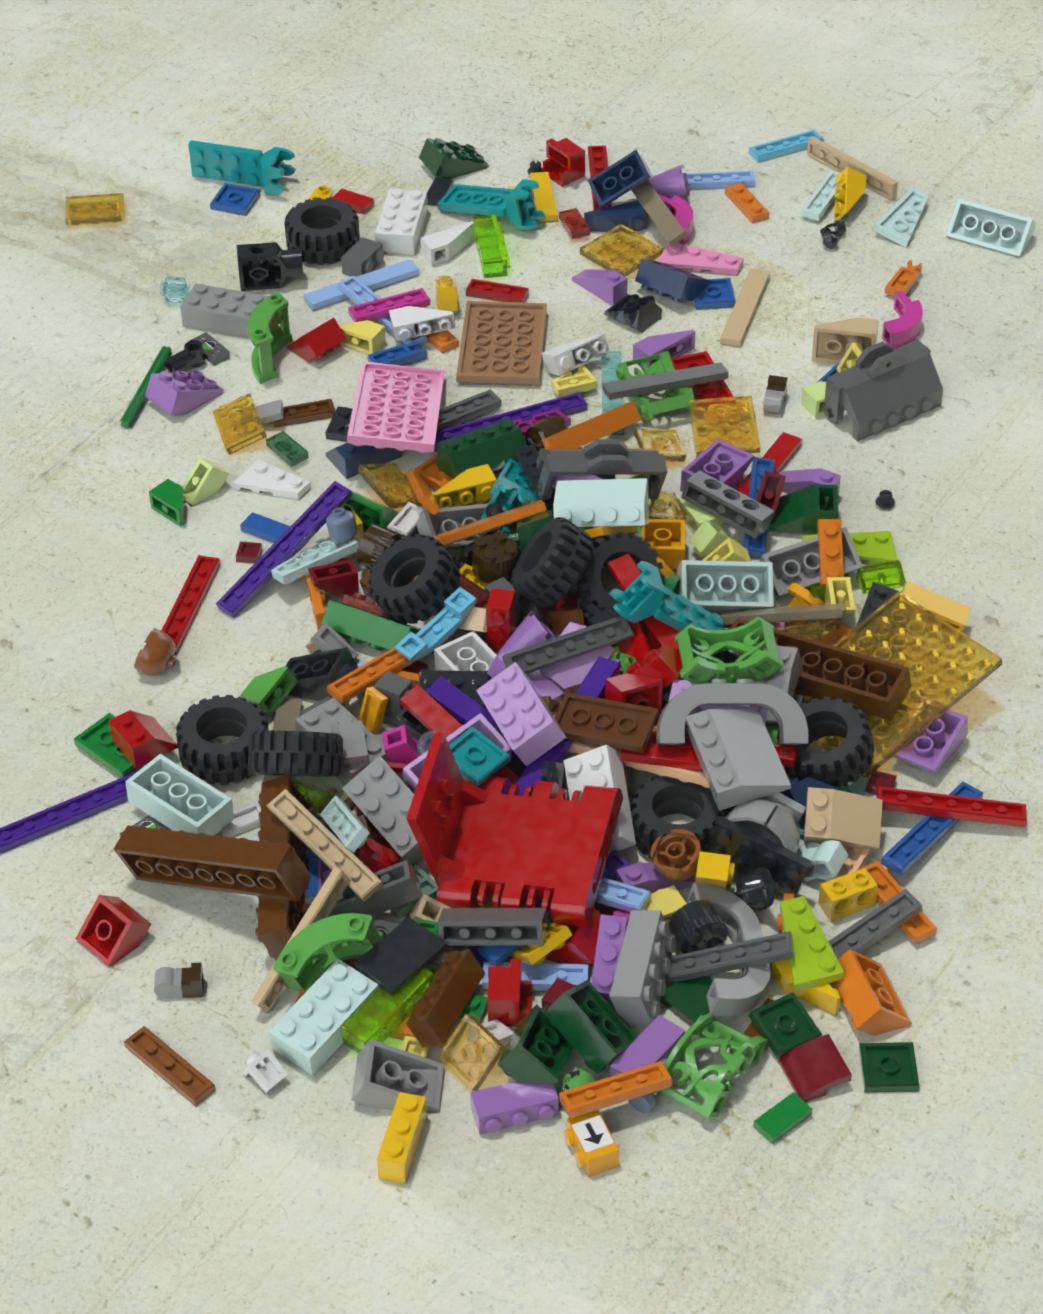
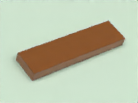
(169, 1066)

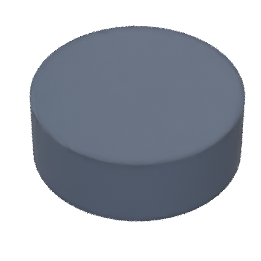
(643, 1103)

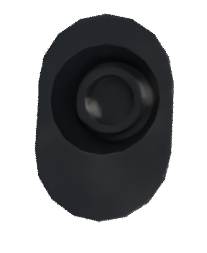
(756, 889)

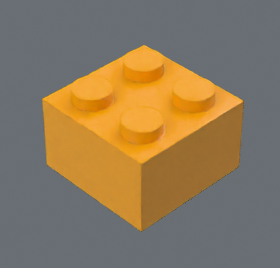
(667, 538)

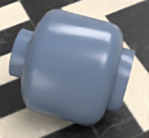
(341, 525)

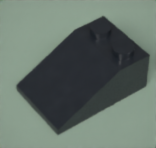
(318, 671)

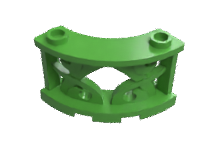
(268, 335)
(649, 406)
(700, 645)
(322, 944)
(711, 1033)

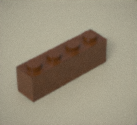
(445, 998)

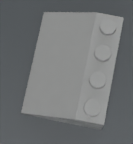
(736, 755)

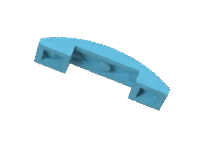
(439, 628)

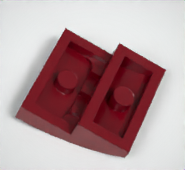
(815, 1068)

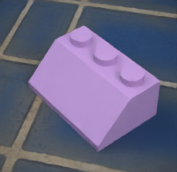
(574, 670)

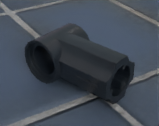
(189, 357)

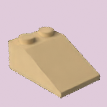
(834, 338)
(843, 818)

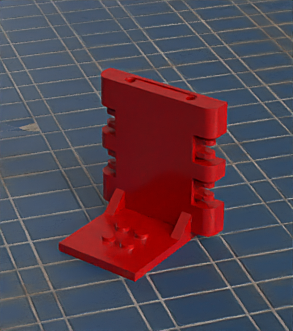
(510, 843)

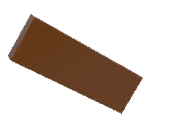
(306, 412)

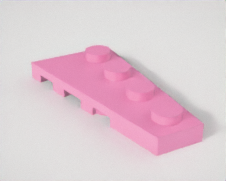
(701, 259)

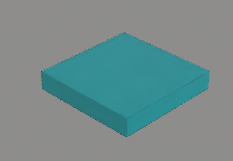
(477, 756)

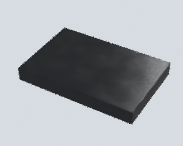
(400, 956)

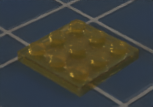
(620, 250)
(724, 419)

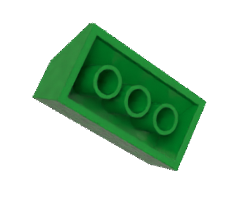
(365, 626)

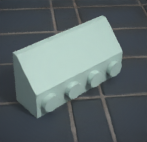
(991, 228)
(603, 502)

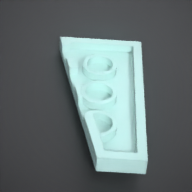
(902, 218)
(324, 553)

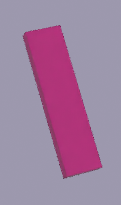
(380, 308)

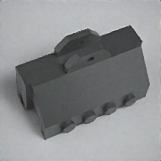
(884, 388)
(601, 458)

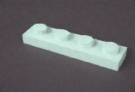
(821, 198)
(345, 824)

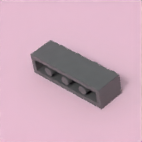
(398, 888)
(492, 926)

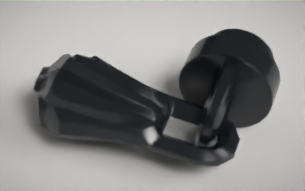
(829, 237)

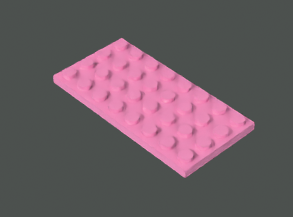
(396, 407)

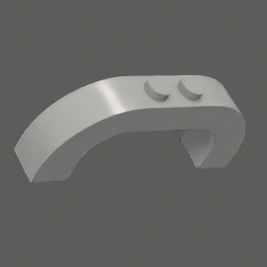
(788, 713)
(740, 995)

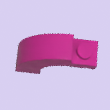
(682, 212)
(908, 326)
(400, 745)

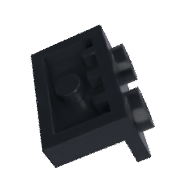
(339, 424)

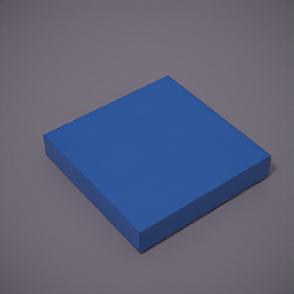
(235, 199)
(716, 295)

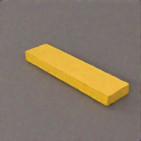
(544, 196)

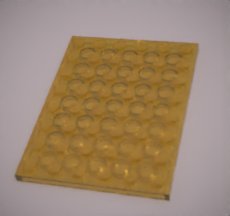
(941, 667)

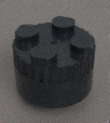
(697, 927)

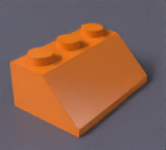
(870, 995)

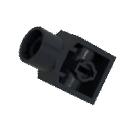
(267, 265)

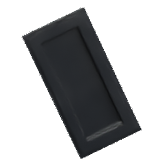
(439, 189)

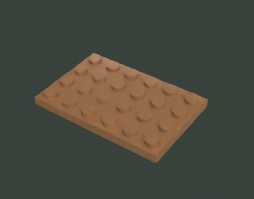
(502, 343)

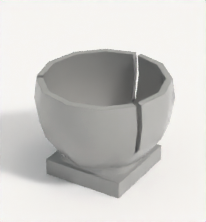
(772, 818)

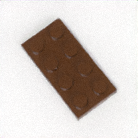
(606, 722)

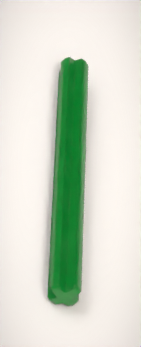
(139, 397)

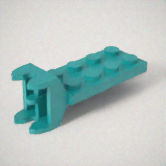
(241, 165)
(515, 203)
(511, 491)
(650, 597)

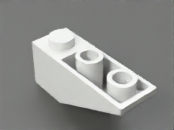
(446, 243)
(417, 321)
(574, 354)

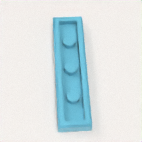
(782, 146)

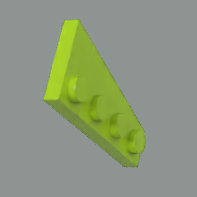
(871, 546)
(814, 957)

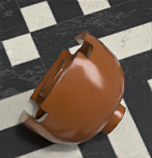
(156, 654)
(676, 855)

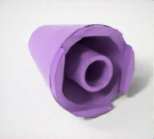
(671, 183)
(528, 633)

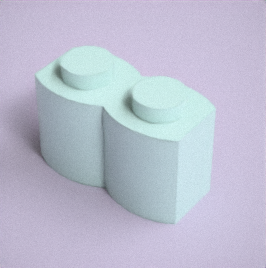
(825, 857)

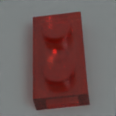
(574, 223)
(359, 601)

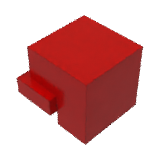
(565, 161)
(508, 996)

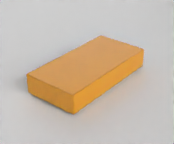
(373, 709)

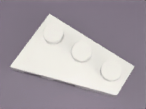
(272, 479)

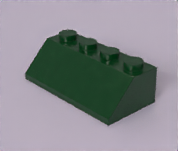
(483, 446)

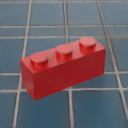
(500, 618)

